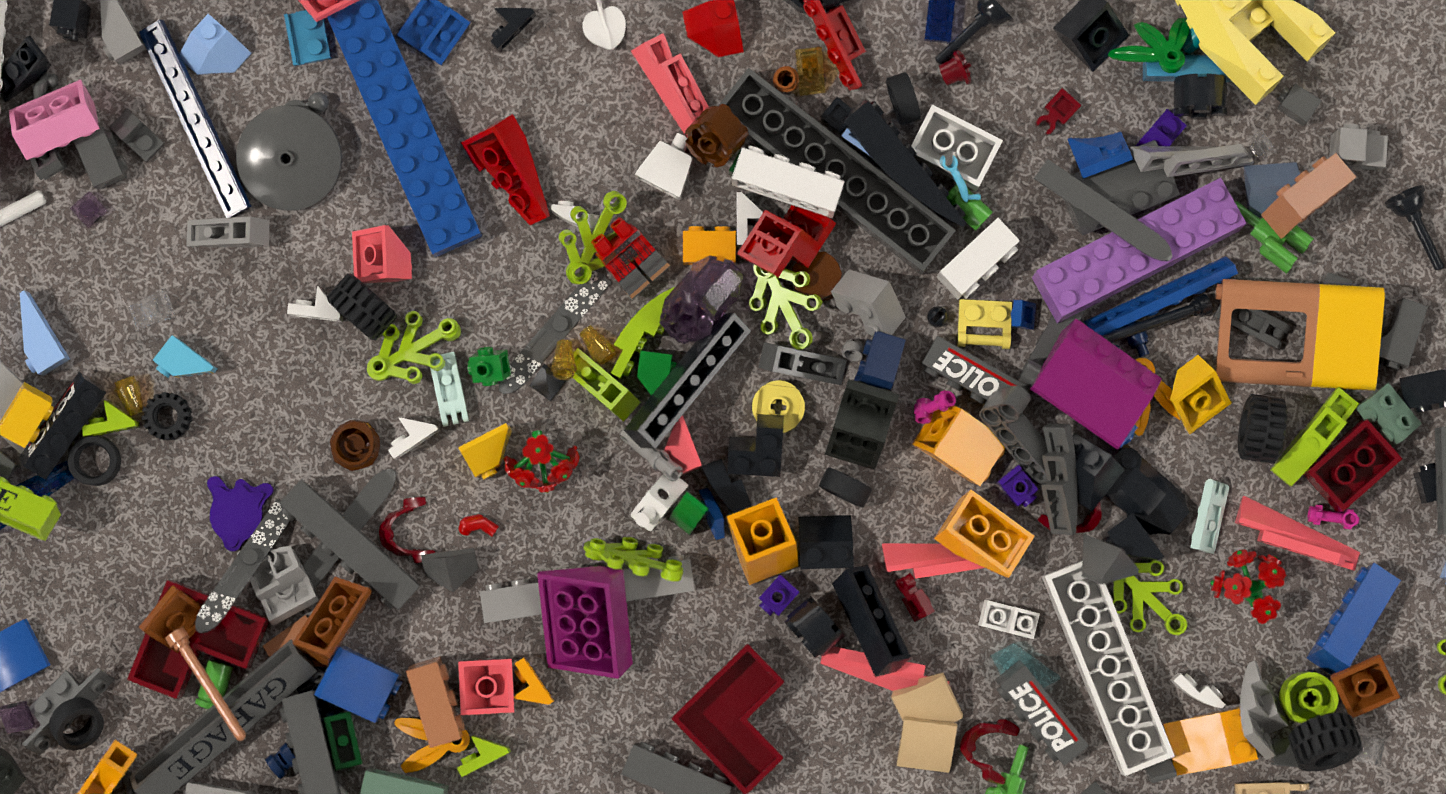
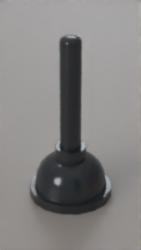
(988, 13)
(1409, 205)

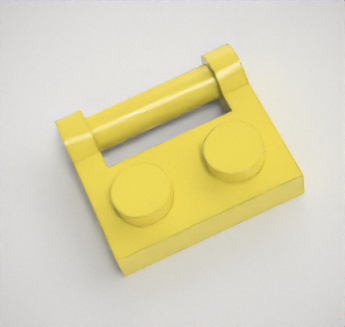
(987, 315)

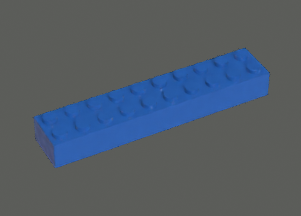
(404, 126)

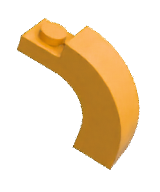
(109, 770)

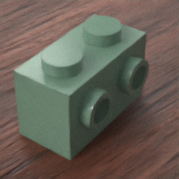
(1389, 414)

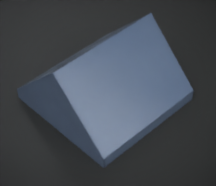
(1265, 181)

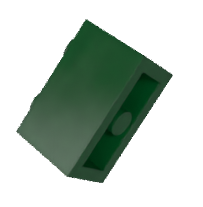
(342, 741)

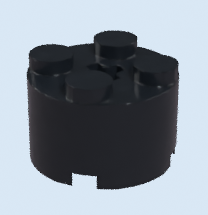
(1200, 96)
(815, 626)

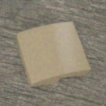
(928, 700)
(926, 744)

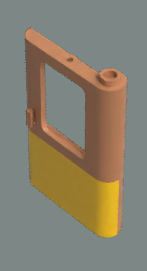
(1339, 333)

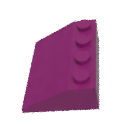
(1095, 383)
(586, 620)

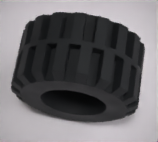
(361, 307)
(1262, 428)
(1325, 742)

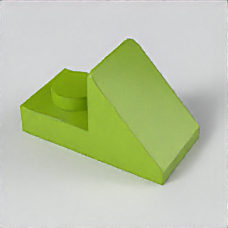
(116, 421)
(488, 752)

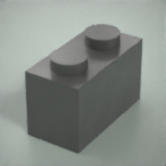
(101, 158)

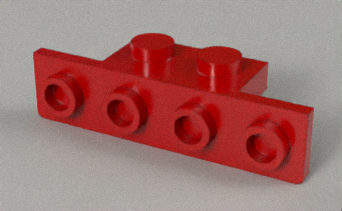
(839, 38)

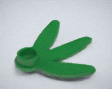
(1160, 48)

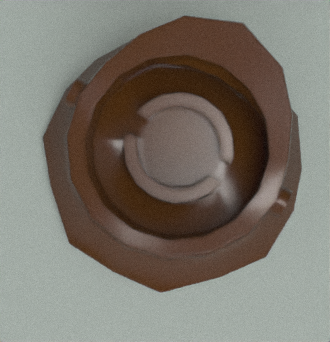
(823, 274)
(350, 448)

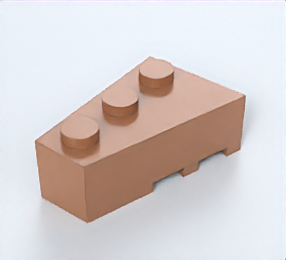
(1308, 194)
(435, 701)

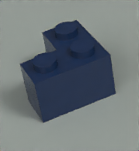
(881, 361)

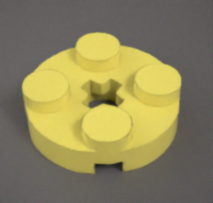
(790, 398)

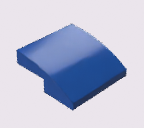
(433, 29)
(19, 654)

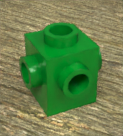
(489, 366)

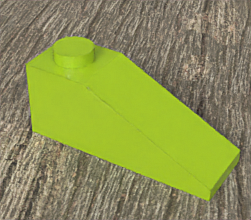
(604, 386)

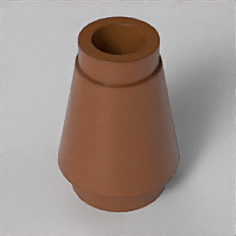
(782, 75)

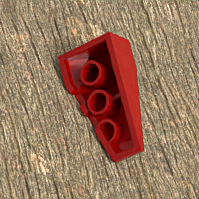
(507, 157)

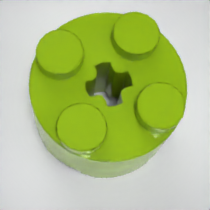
(1296, 688)

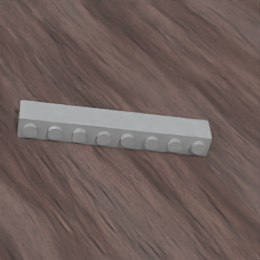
(524, 598)

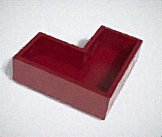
(233, 640)
(720, 724)

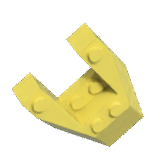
(1230, 25)

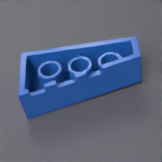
(1354, 619)

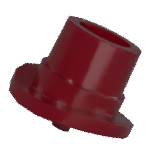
(956, 69)

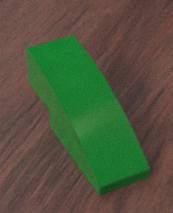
(688, 513)

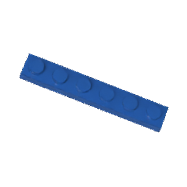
(1167, 294)

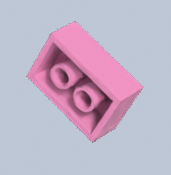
(53, 120)

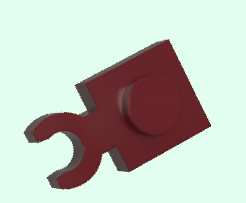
(1060, 109)
(915, 600)

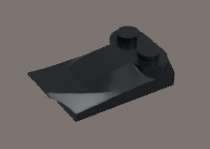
(1147, 494)

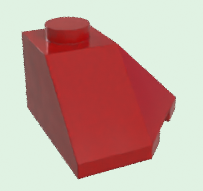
(715, 27)

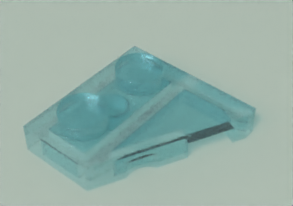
(1012, 653)

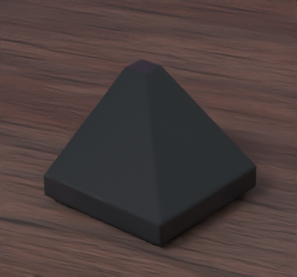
(546, 383)

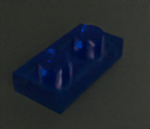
(939, 21)

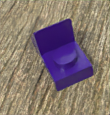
(1164, 130)

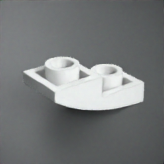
(563, 211)
(1009, 619)
(1206, 695)

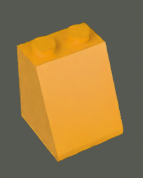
(960, 444)
(763, 541)

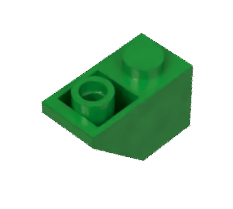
(654, 369)

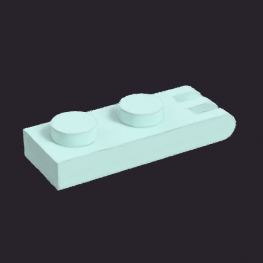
(449, 390)
(1210, 516)

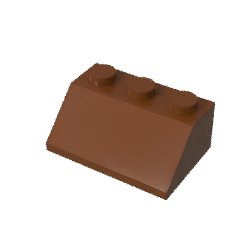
(332, 619)

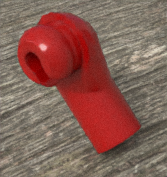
(477, 522)

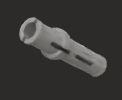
(657, 458)

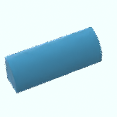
(1193, 64)

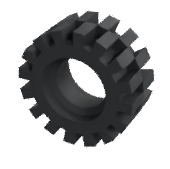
(151, 416)

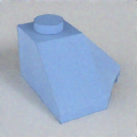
(213, 49)

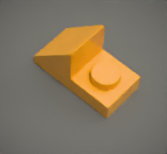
(536, 690)

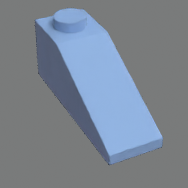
(39, 340)

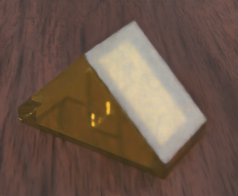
(810, 70)

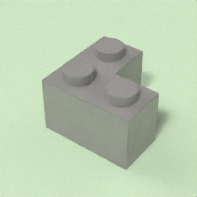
(1359, 147)
(871, 300)

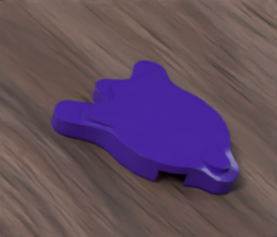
(236, 511)

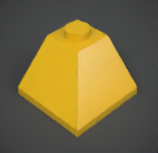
(1198, 394)
(486, 451)

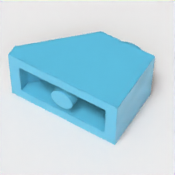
(181, 361)

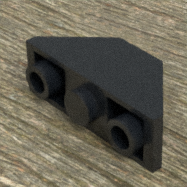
(22, 69)

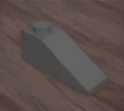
(802, 363)

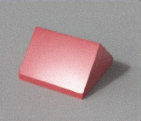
(486, 686)

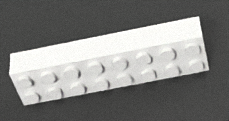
(1108, 669)

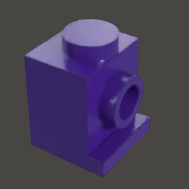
(1009, 481)
(785, 588)

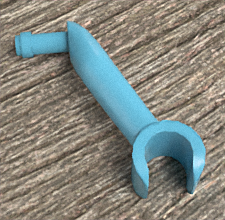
(959, 179)

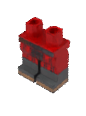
(625, 248)

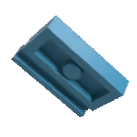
(306, 38)

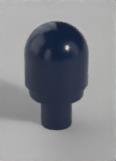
(1139, 342)

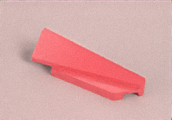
(671, 80)
(1293, 536)
(924, 559)
(857, 665)

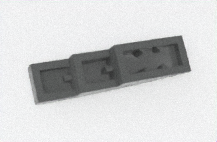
(1061, 476)

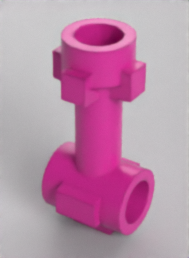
(925, 407)
(1347, 519)

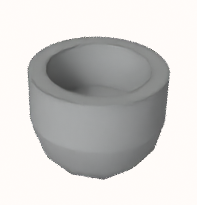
(851, 345)

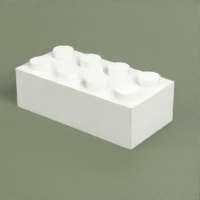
(788, 182)

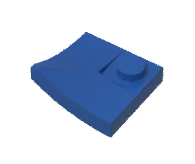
(1099, 153)

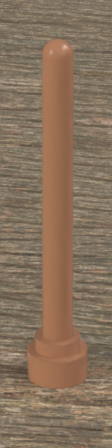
(179, 640)

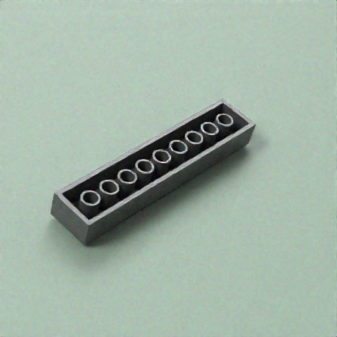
(867, 193)

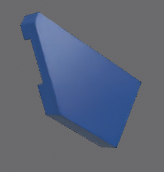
(714, 516)

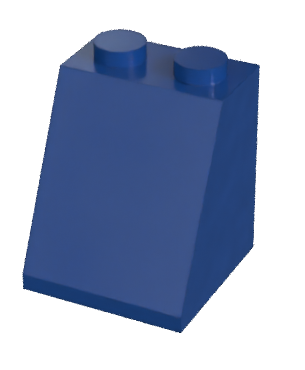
(359, 684)

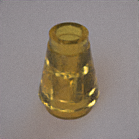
(598, 346)
(564, 361)
(129, 394)

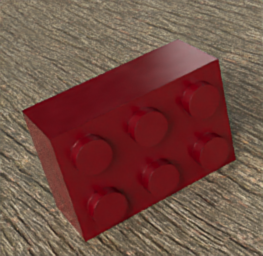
(1352, 465)

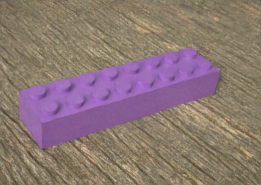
(1115, 265)

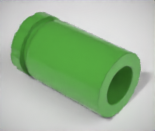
(975, 210)
(220, 676)

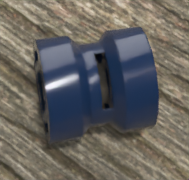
(281, 761)

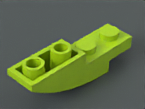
(632, 336)
(1315, 437)

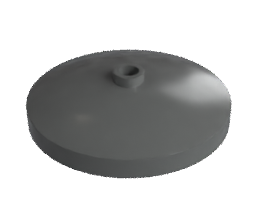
(313, 154)

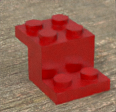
(779, 240)

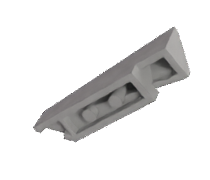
(1190, 159)

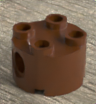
(715, 135)

